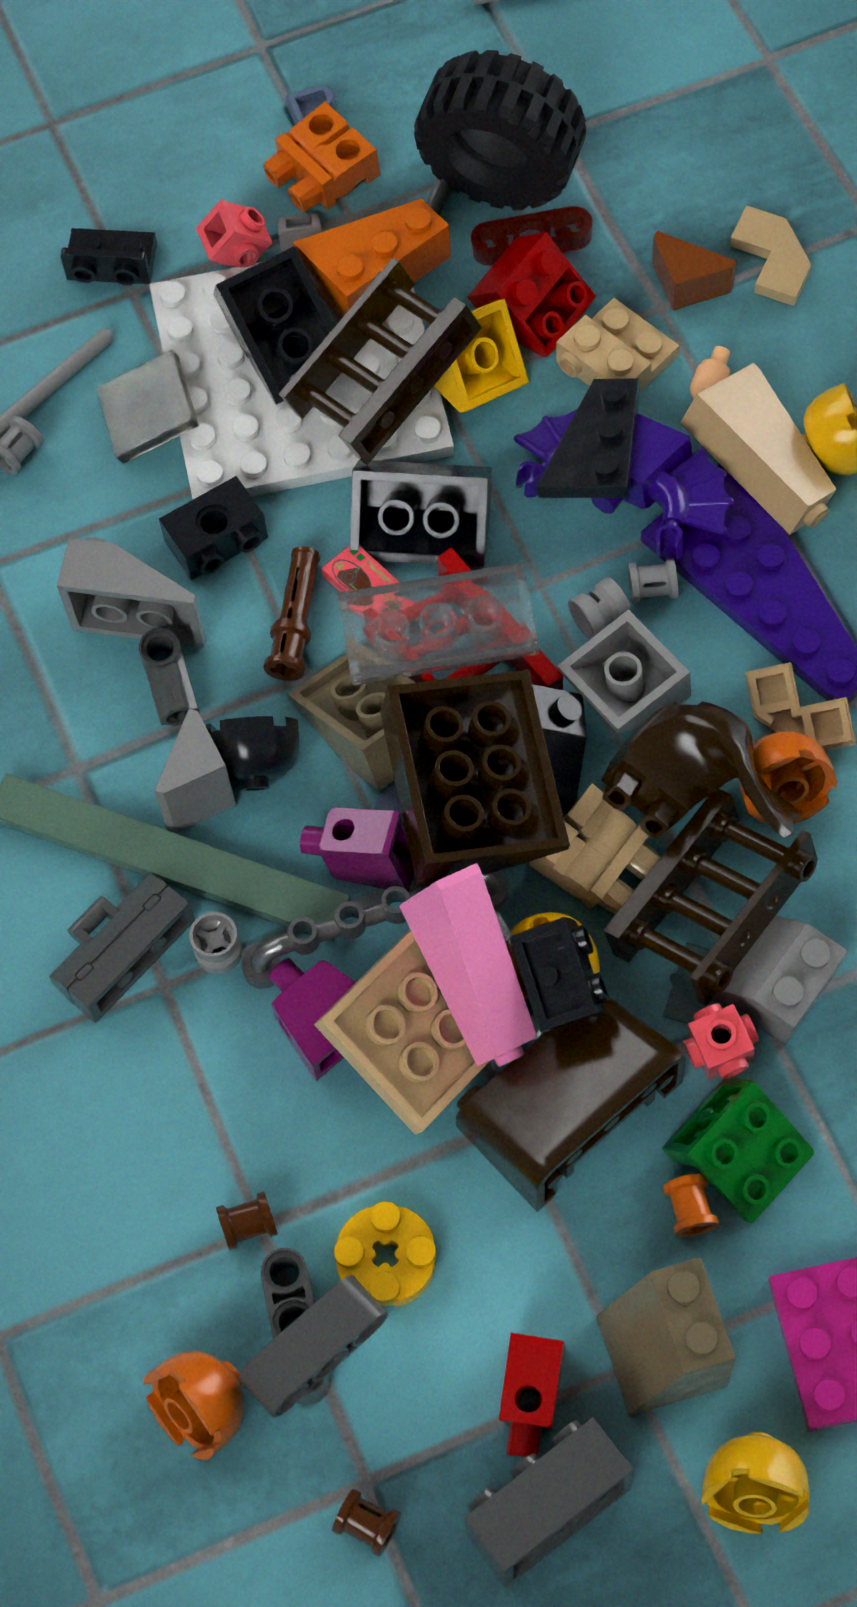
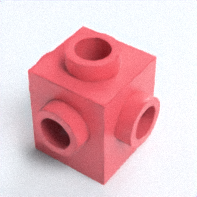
(234, 234)
(715, 1058)

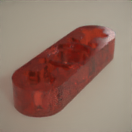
(542, 221)

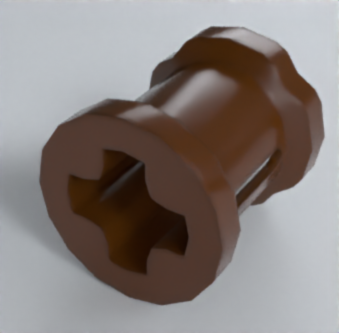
(246, 1220)
(366, 1522)

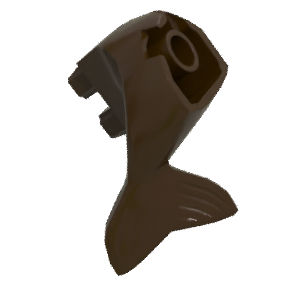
(682, 760)

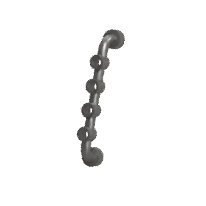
(261, 960)

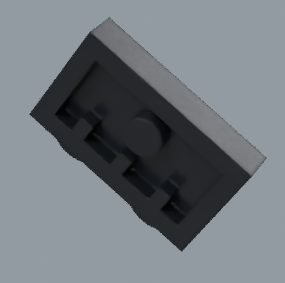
(109, 256)
(559, 973)

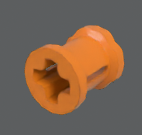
(690, 1205)

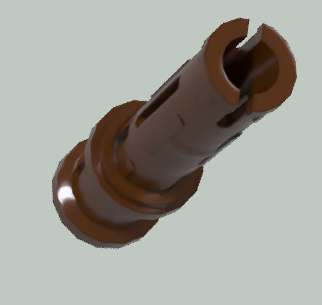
(291, 631)

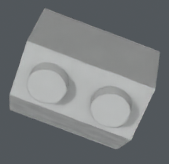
(626, 673)
(783, 976)

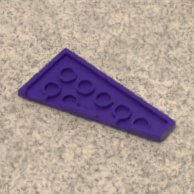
(767, 591)

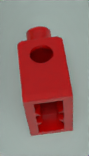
(537, 1366)

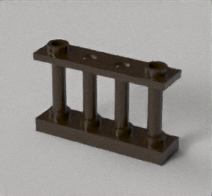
(407, 383)
(689, 859)

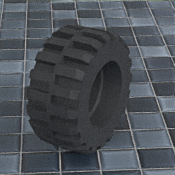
(500, 130)

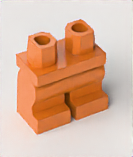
(322, 159)

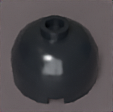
(256, 749)

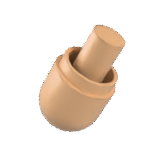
(710, 370)

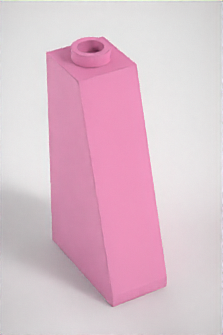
(471, 964)

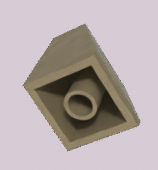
(667, 1338)

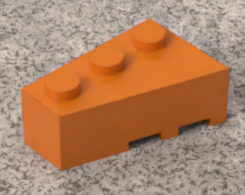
(351, 255)

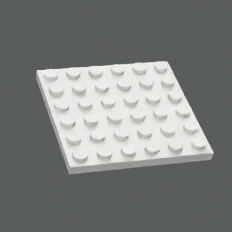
(241, 425)

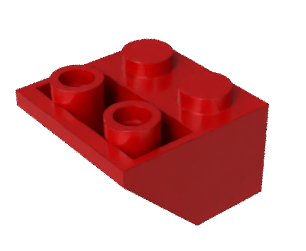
(539, 290)

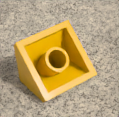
(488, 364)

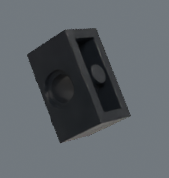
(223, 508)

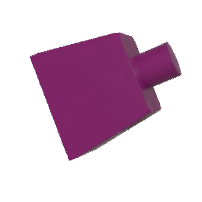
(362, 847)
(302, 1003)

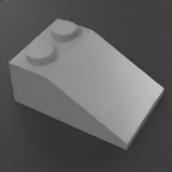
(122, 596)

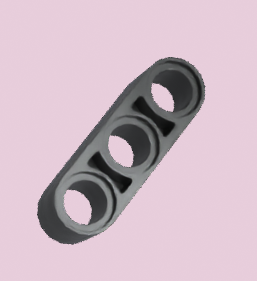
(290, 1302)
(313, 1346)

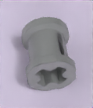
(17, 444)
(653, 580)

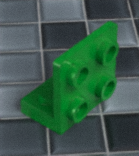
(741, 1146)

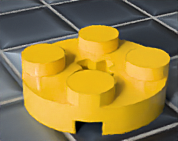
(386, 1226)

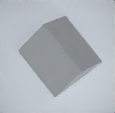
(193, 778)

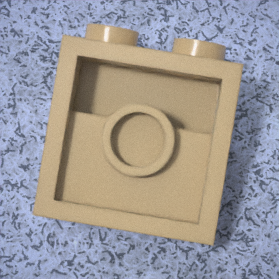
(615, 347)

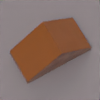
(690, 272)

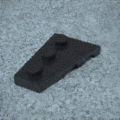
(597, 446)

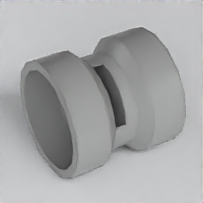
(598, 607)
(211, 933)

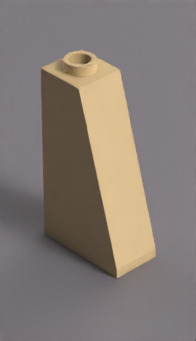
(761, 448)

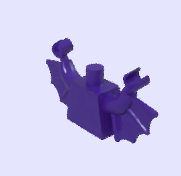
(662, 472)

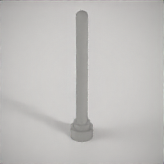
(56, 378)

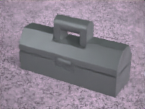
(124, 948)

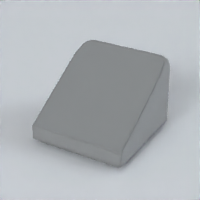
(296, 228)

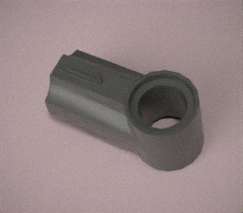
(167, 678)

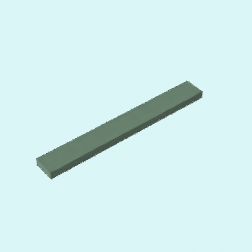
(164, 855)

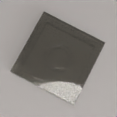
(147, 406)

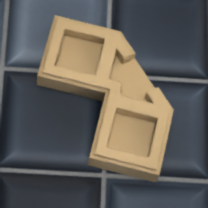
(774, 240)
(778, 707)

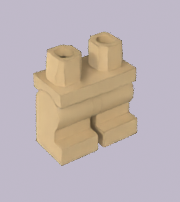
(600, 849)

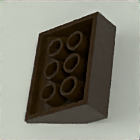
(472, 774)

